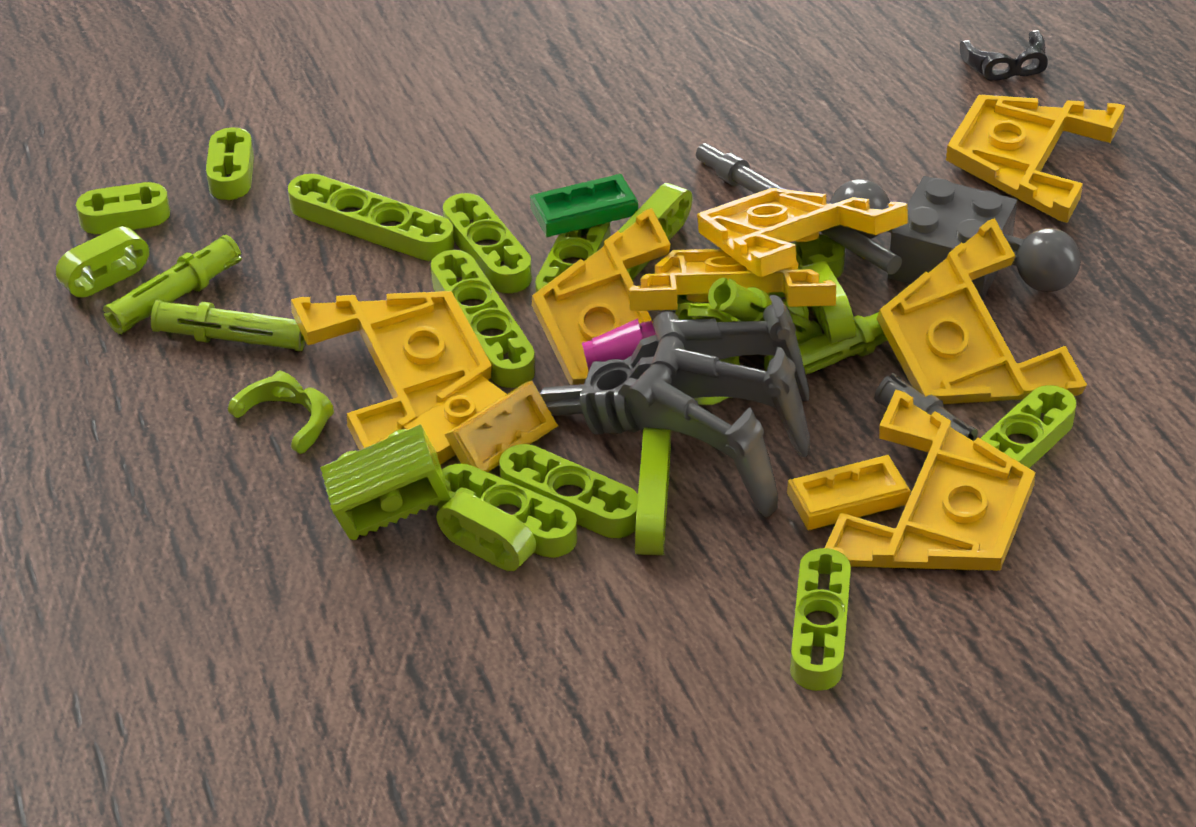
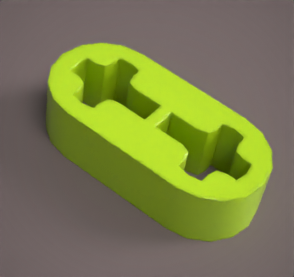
(237, 163)
(123, 206)
(102, 261)
(486, 531)

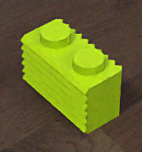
(384, 482)

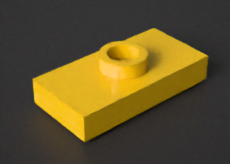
(455, 411)
(510, 421)
(849, 489)

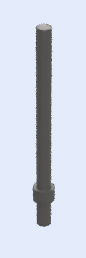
(737, 172)

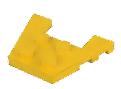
(1012, 138)
(762, 225)
(697, 269)
(595, 293)
(953, 343)
(417, 345)
(959, 507)

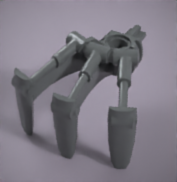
(683, 364)

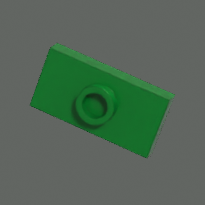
(583, 205)

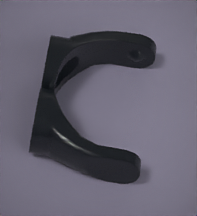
(984, 61)

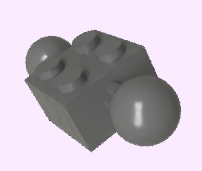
(950, 213)

